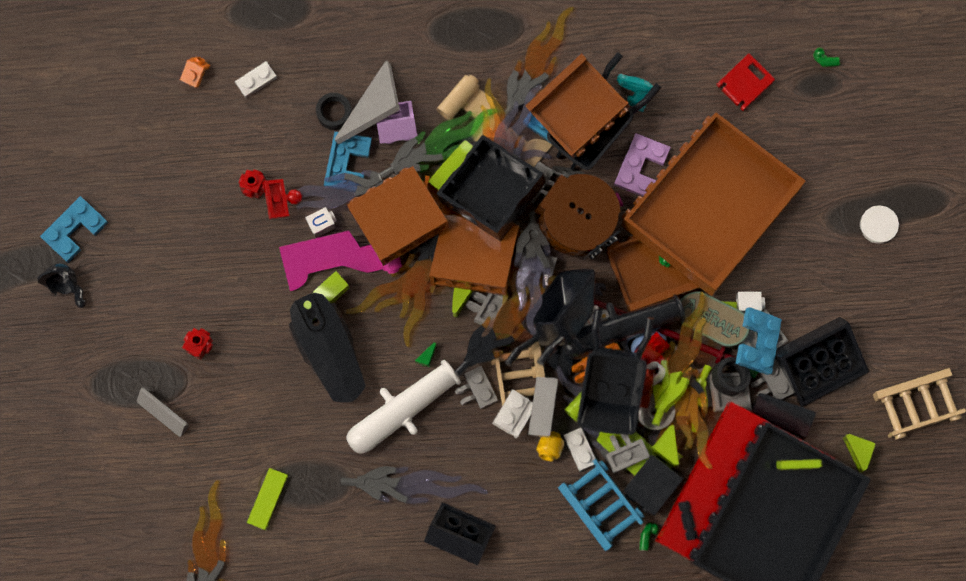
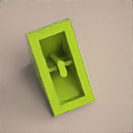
(666, 447)
(860, 451)

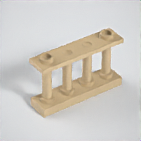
(537, 370)
(904, 390)

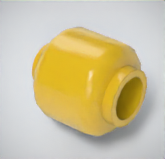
(551, 447)

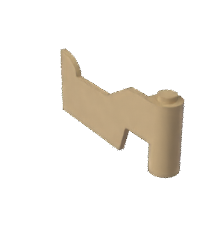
(470, 98)

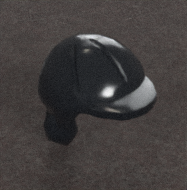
(63, 280)

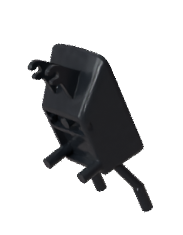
(597, 150)
(563, 313)
(613, 385)

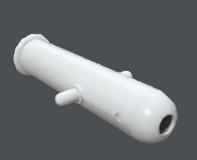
(400, 409)

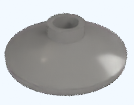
(646, 418)

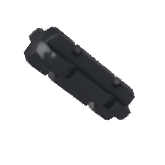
(687, 520)

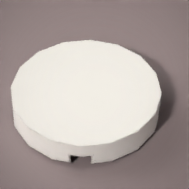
(879, 224)

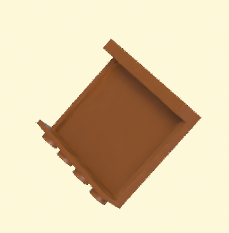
(578, 106)
(398, 215)
(472, 258)
(642, 277)

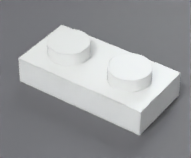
(256, 79)
(579, 449)

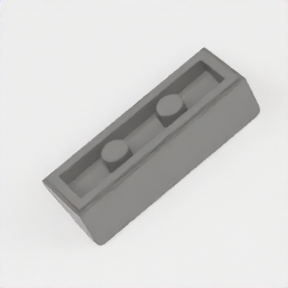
(543, 407)
(162, 412)

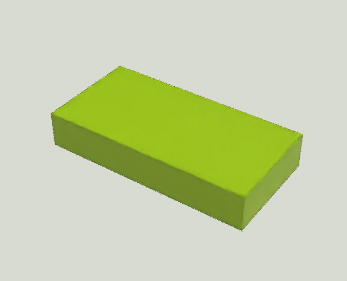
(798, 464)

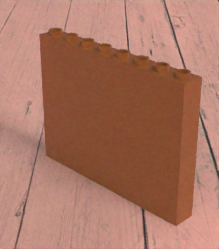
(712, 203)

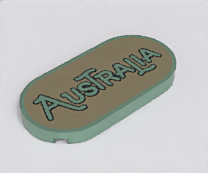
(723, 321)

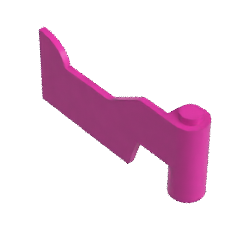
(330, 252)

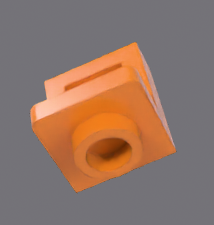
(194, 71)

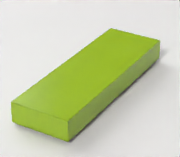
(267, 499)

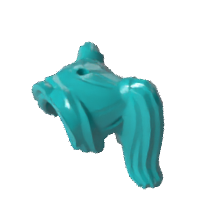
(637, 85)

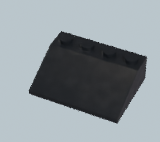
(821, 361)

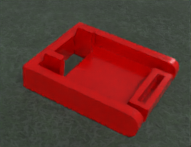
(744, 84)

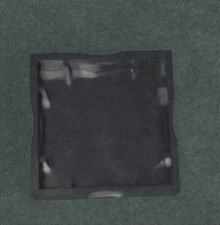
(491, 188)

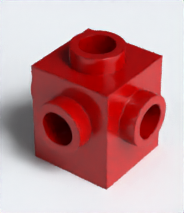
(255, 189)
(204, 345)

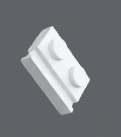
(513, 414)

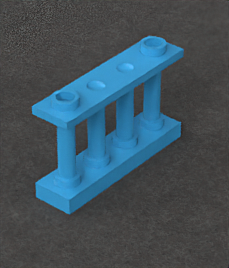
(581, 507)

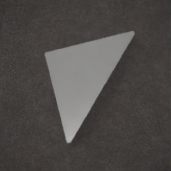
(375, 105)

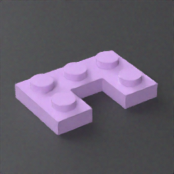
(639, 150)

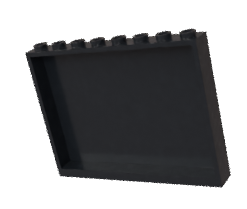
(776, 519)

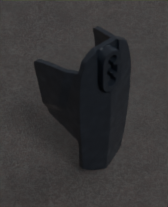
(327, 346)

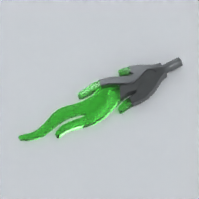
(432, 149)

